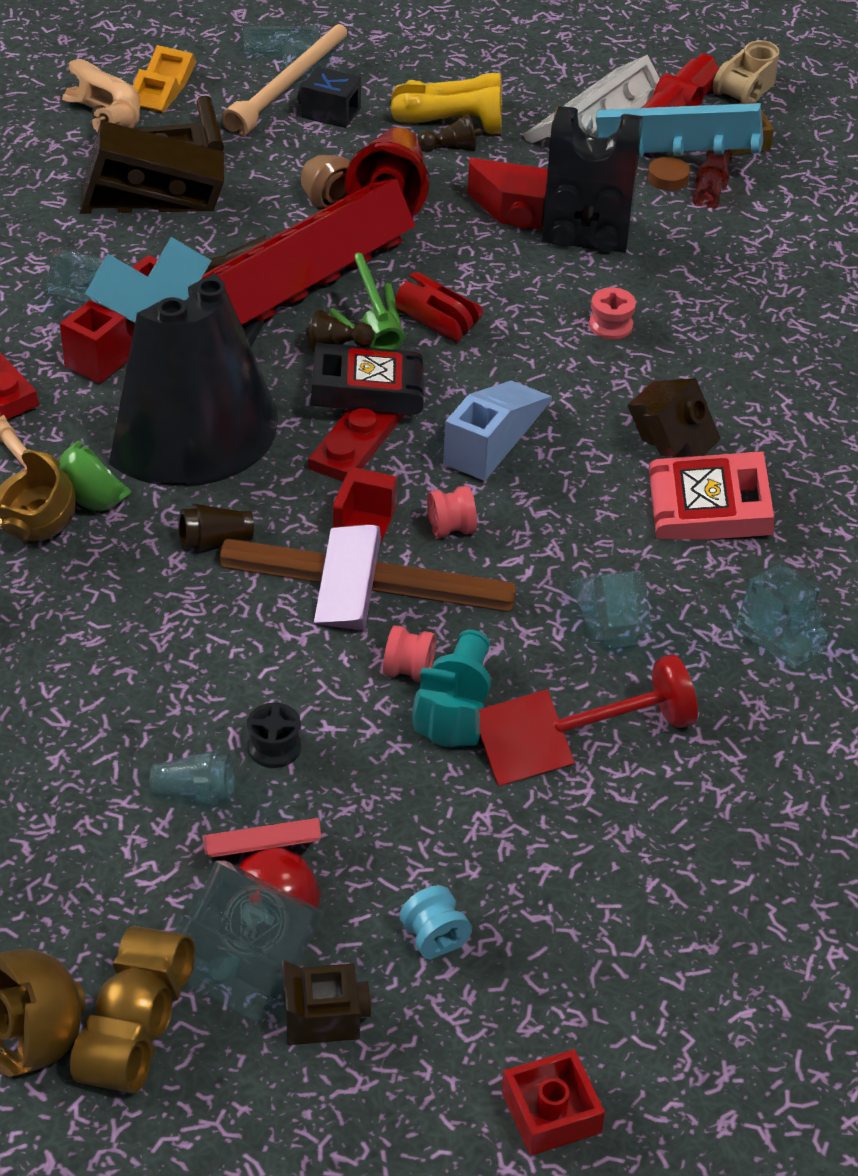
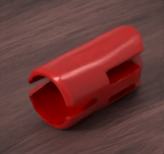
(437, 307)

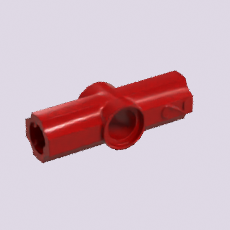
(686, 86)

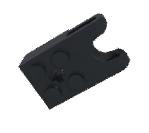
(591, 183)

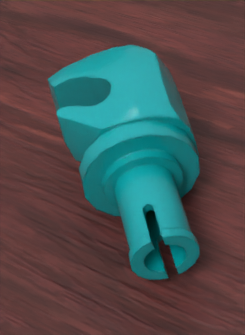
(453, 693)

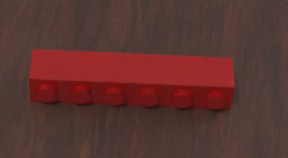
(315, 250)

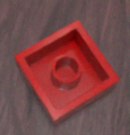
(552, 1102)

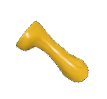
(434, 101)

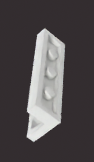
(621, 89)

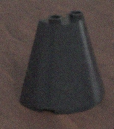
(192, 393)

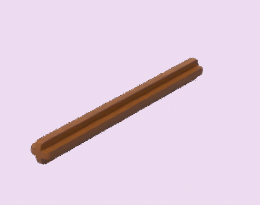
(387, 578)

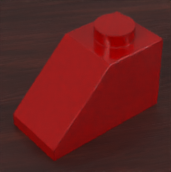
(509, 191)

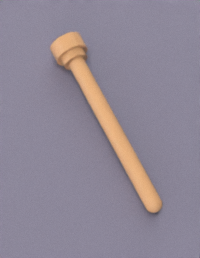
(244, 114)

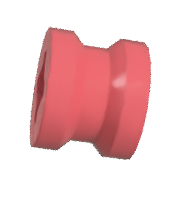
(612, 313)
(452, 511)
(408, 653)

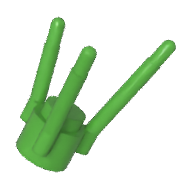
(384, 323)

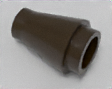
(209, 526)

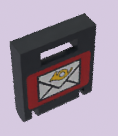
(369, 379)

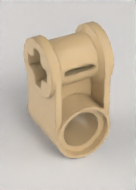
(748, 72)

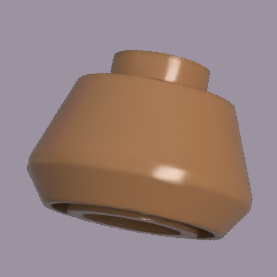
(325, 179)

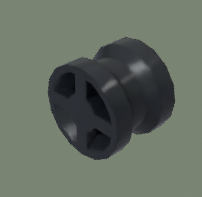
(264, 726)

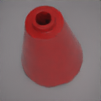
(392, 157)

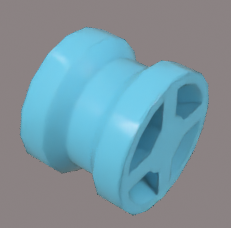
(435, 921)

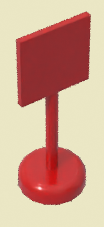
(529, 739)

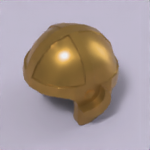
(37, 500)

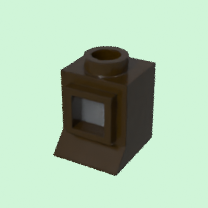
(324, 1003)

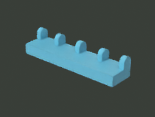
(691, 127)

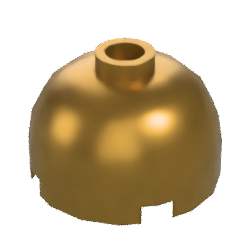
(38, 1006)

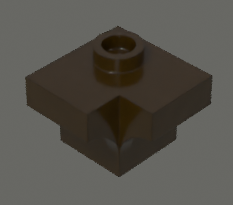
(674, 418)

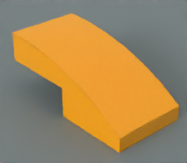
(163, 78)

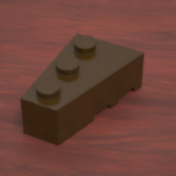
(148, 171)

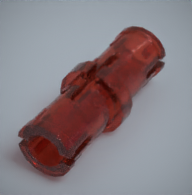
(712, 177)

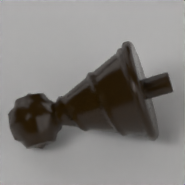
(457, 135)
(330, 330)

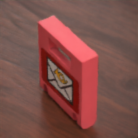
(703, 496)

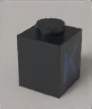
(330, 97)

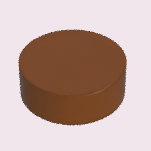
(668, 173)

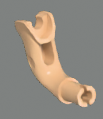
(103, 89)

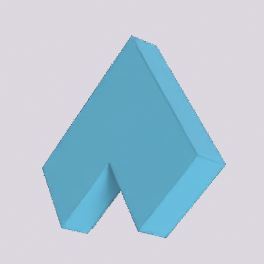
(131, 291)

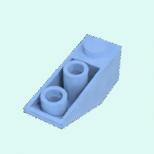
(489, 426)

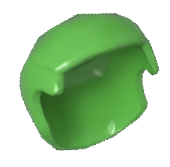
(93, 483)

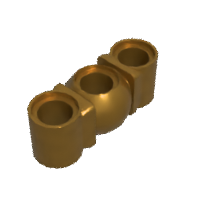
(133, 1009)

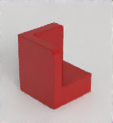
(366, 500)

